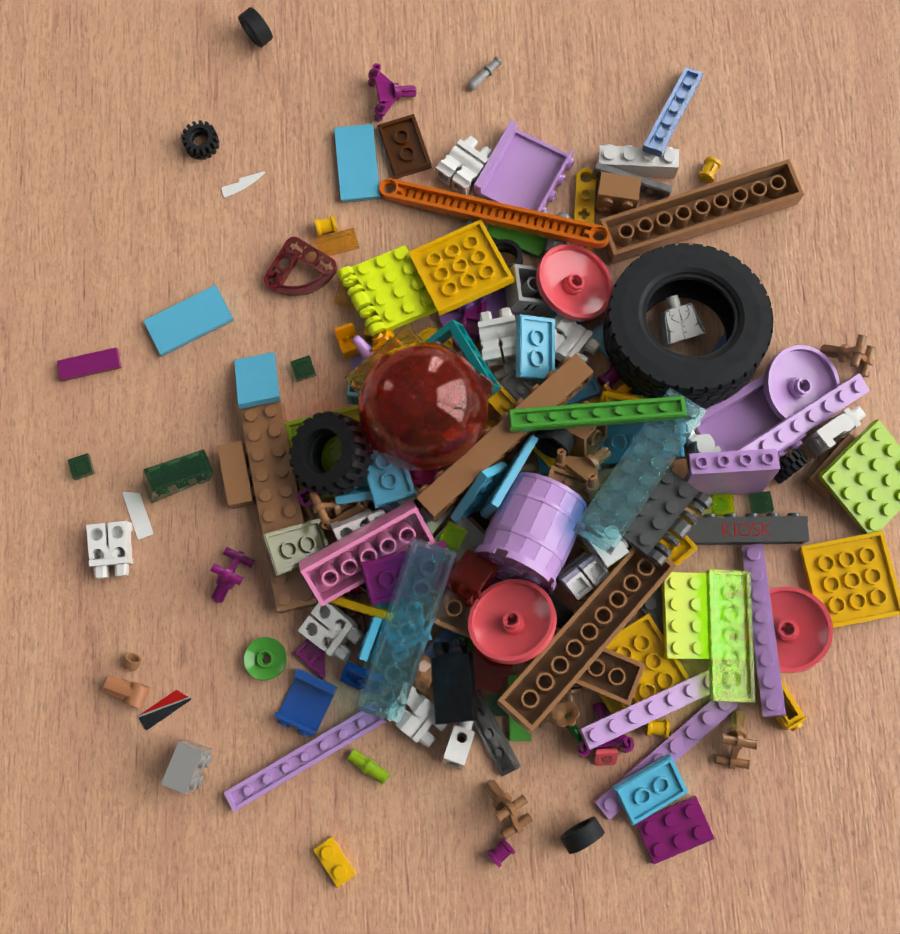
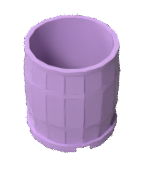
(533, 530)

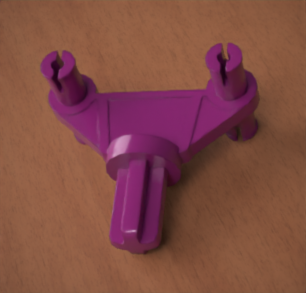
(387, 91)
(226, 577)
(626, 743)

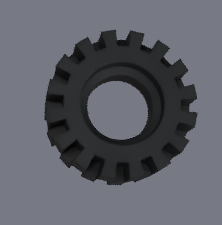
(197, 130)
(791, 465)

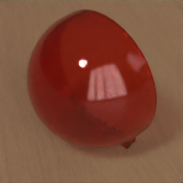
(423, 405)

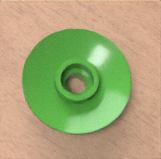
(254, 658)

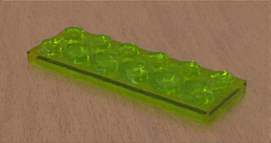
(730, 636)

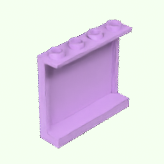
(523, 171)
(743, 419)
(732, 471)

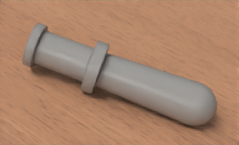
(480, 77)

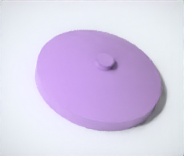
(797, 379)

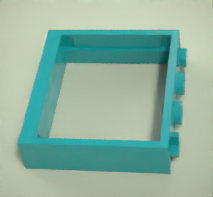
(457, 330)

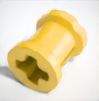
(709, 170)
(325, 225)
(658, 727)

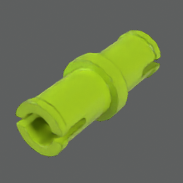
(368, 766)

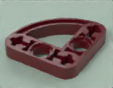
(293, 257)

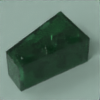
(176, 475)

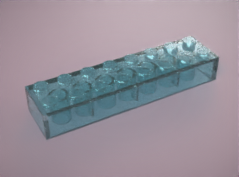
(636, 477)
(405, 629)

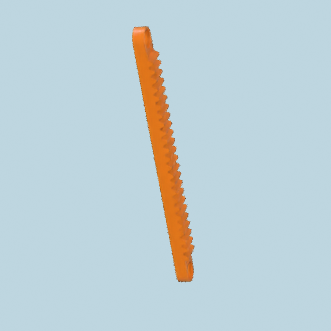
(494, 213)

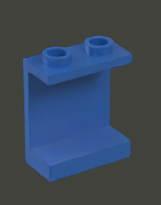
(306, 703)

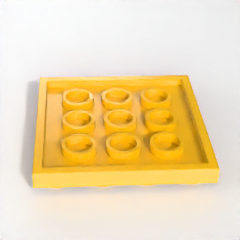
(461, 267)
(853, 578)
(646, 644)

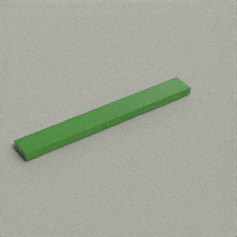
(597, 414)

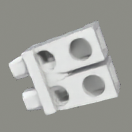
(836, 428)
(355, 522)
(109, 547)
(331, 630)

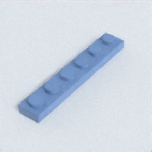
(672, 112)

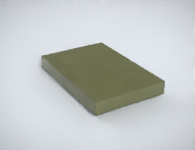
(292, 545)

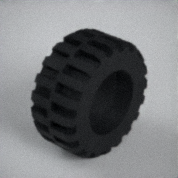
(308, 448)

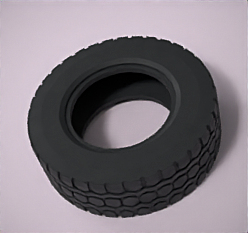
(698, 275)

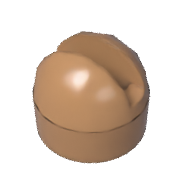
(131, 661)

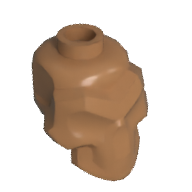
(424, 677)

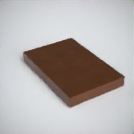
(404, 146)

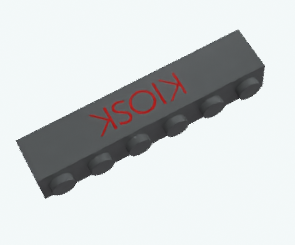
(750, 529)

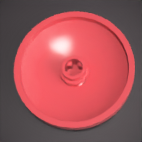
(574, 282)
(512, 621)
(801, 629)

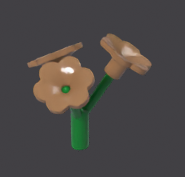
(566, 715)

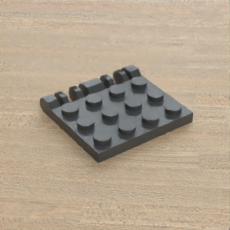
(662, 515)

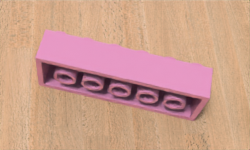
(338, 566)

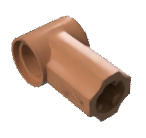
(131, 692)

